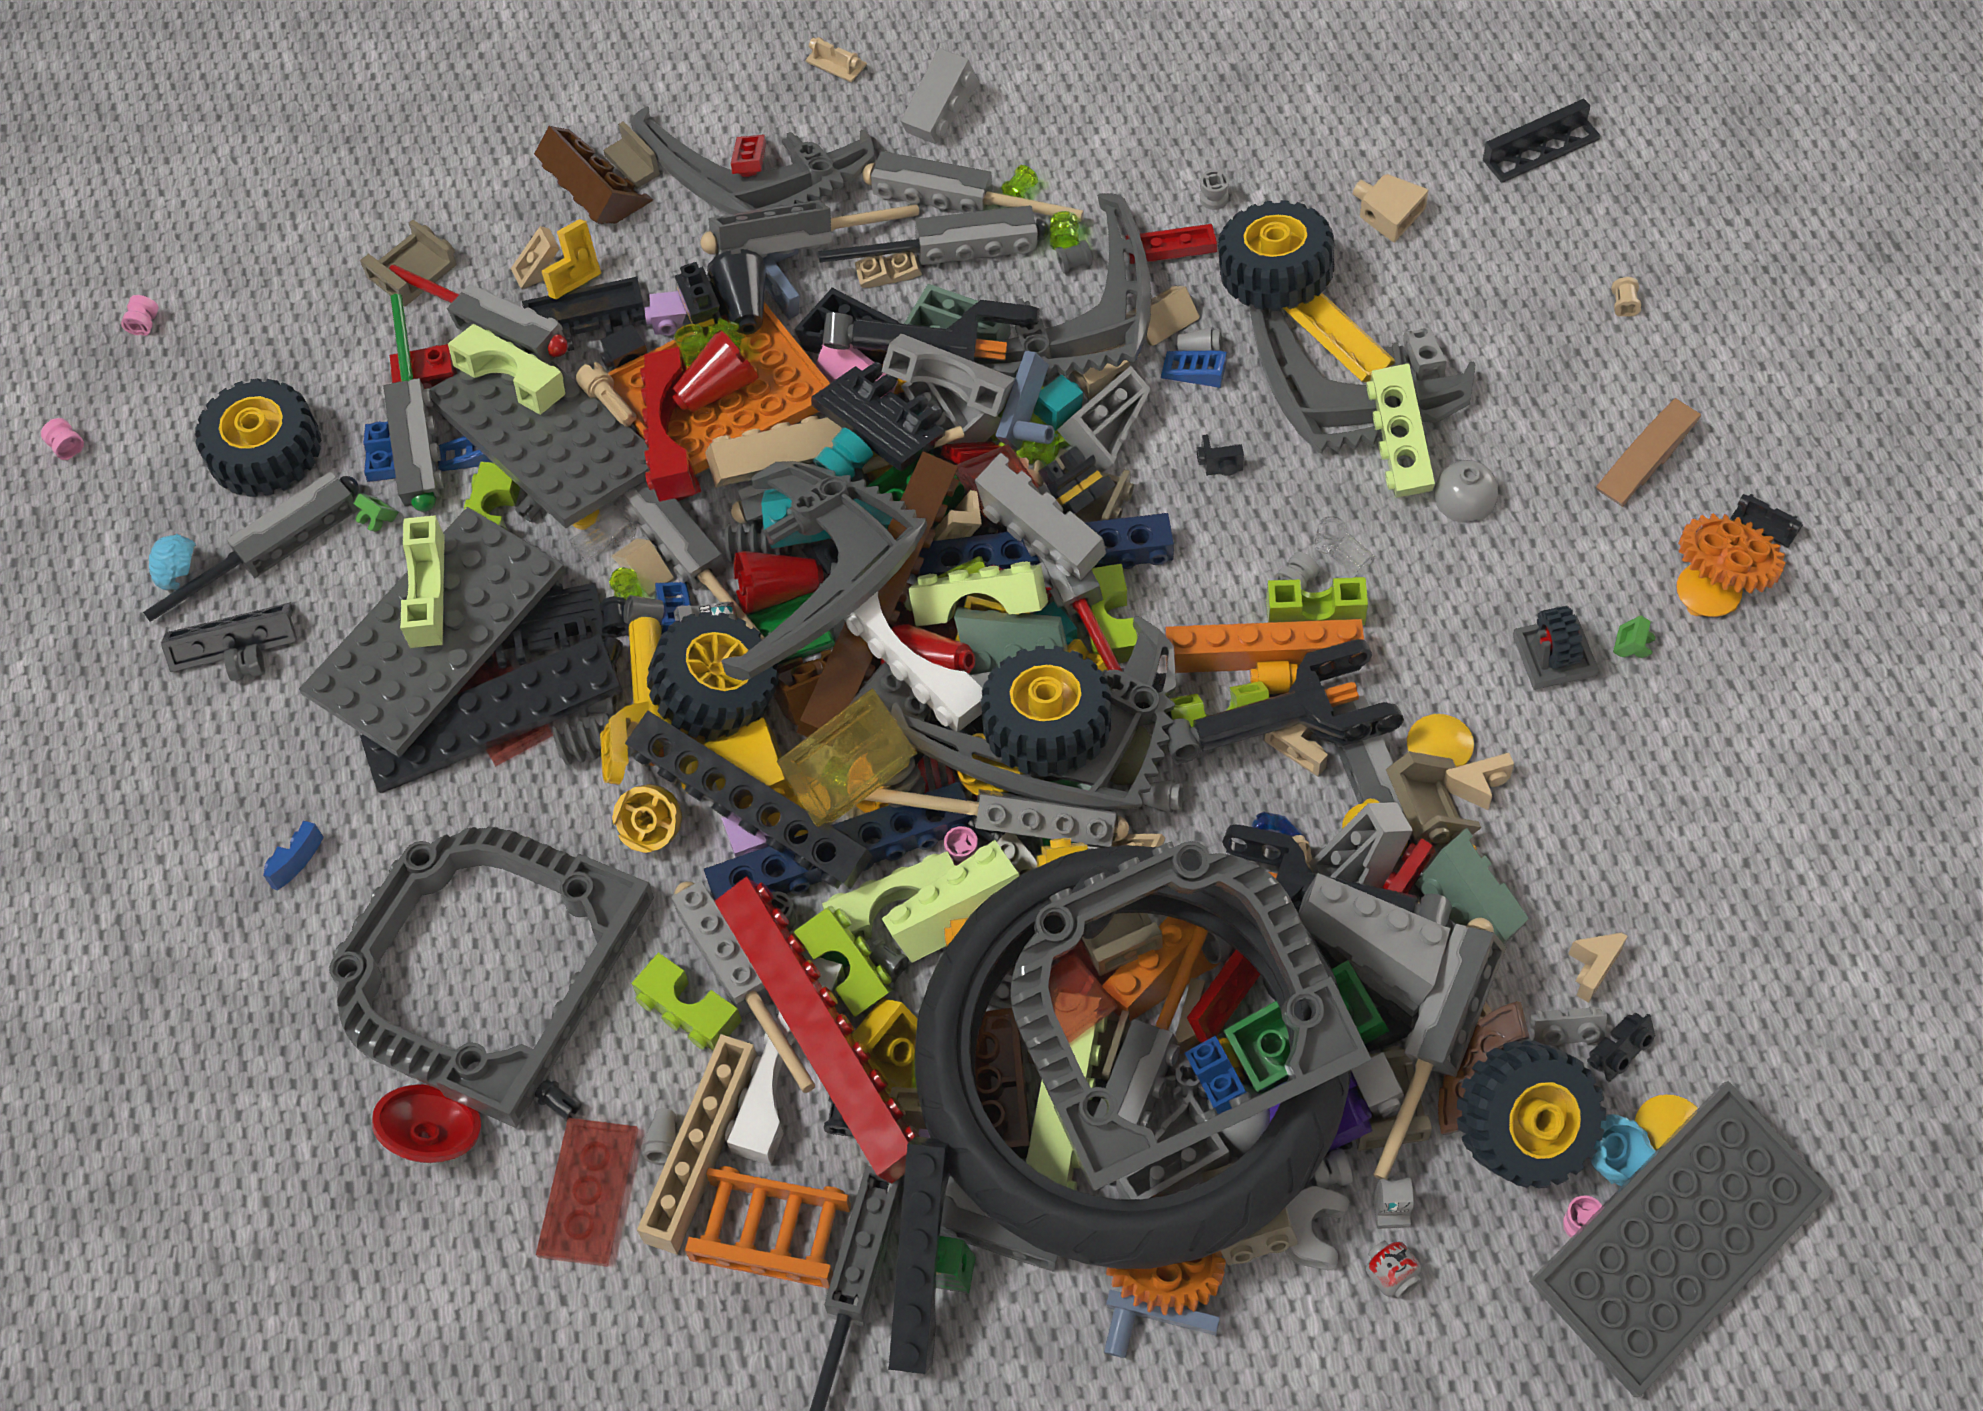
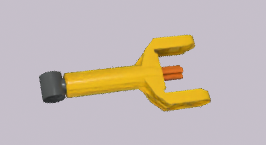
(644, 622)

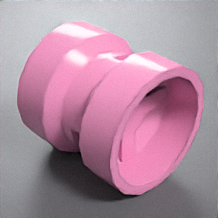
(139, 315)
(62, 438)
(960, 840)
(1583, 1208)

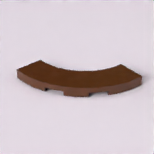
(1491, 1031)

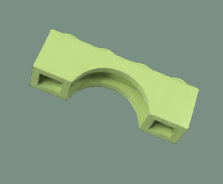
(483, 353)
(425, 564)
(1017, 589)
(873, 895)

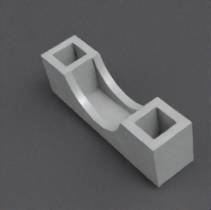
(921, 362)

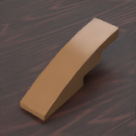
(1648, 451)

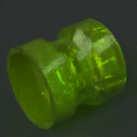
(1064, 230)
(691, 341)
(1043, 452)

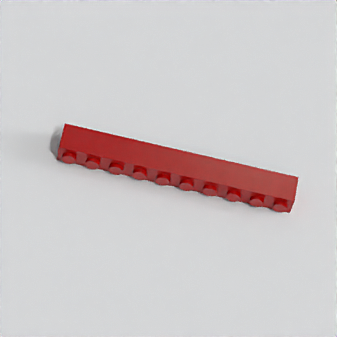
(818, 1027)

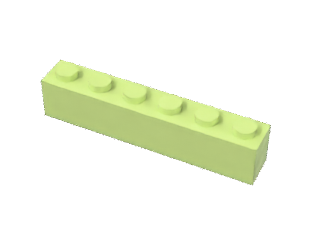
(1049, 1146)

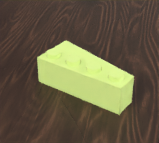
(921, 920)

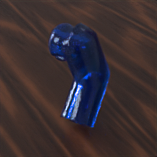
(1275, 822)

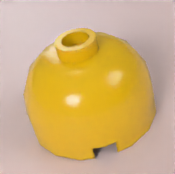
(647, 817)

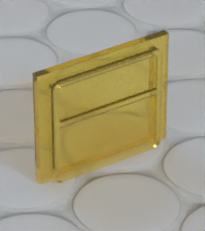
(847, 759)

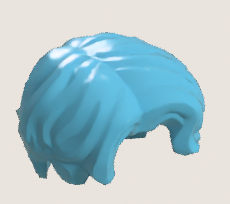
(170, 559)
(1622, 1149)

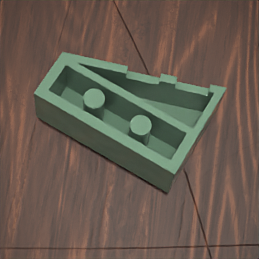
(942, 308)
(1001, 635)
(1471, 888)

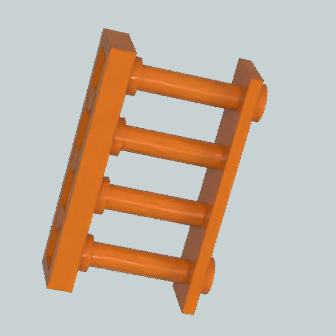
(778, 1262)

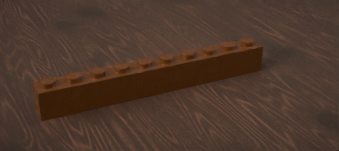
(851, 657)

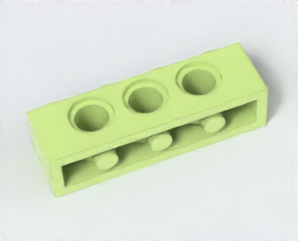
(1398, 382)

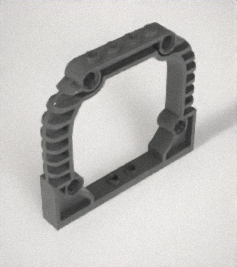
(1320, 1047)
(504, 1079)

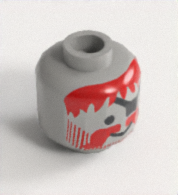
(1393, 1268)

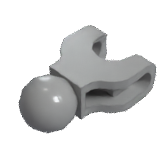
(1303, 1209)

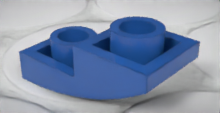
(379, 456)
(287, 863)
(1215, 1073)

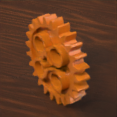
(1731, 553)
(1172, 1284)

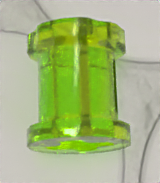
(1020, 182)
(625, 582)

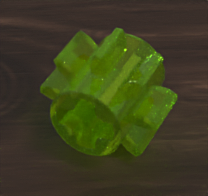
(729, 329)

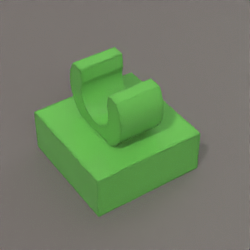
(375, 509)
(1633, 637)

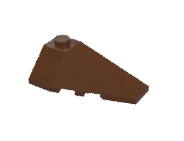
(798, 682)
(1002, 1079)

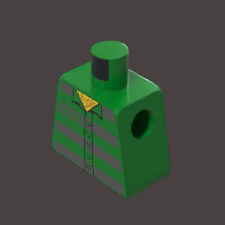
(949, 1274)

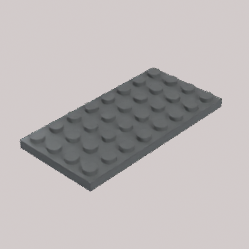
(565, 458)
(398, 690)
(1680, 1238)

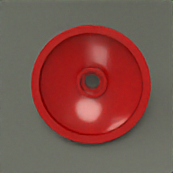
(424, 1124)

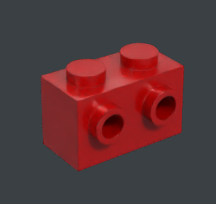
(428, 364)

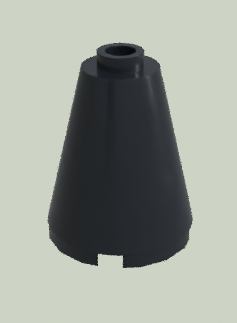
(740, 287)

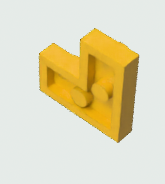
(578, 264)

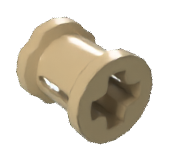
(1625, 292)

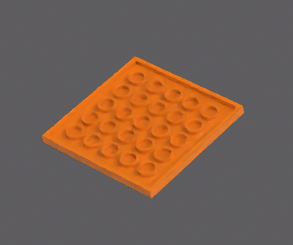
(777, 396)

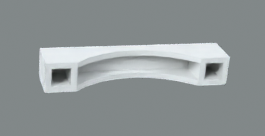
(947, 691)
(757, 1127)

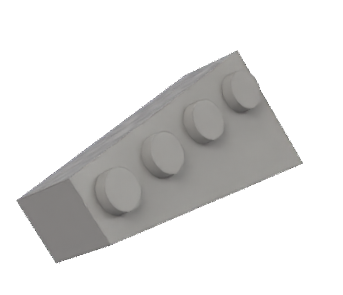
(1038, 519)
(1376, 934)

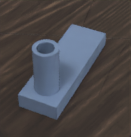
(779, 286)
(1015, 422)
(1124, 1317)

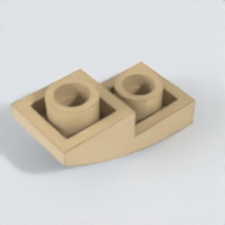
(880, 271)

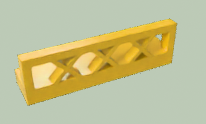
(1341, 337)

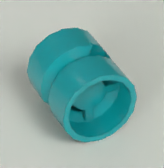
(845, 455)

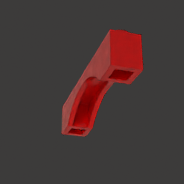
(669, 463)

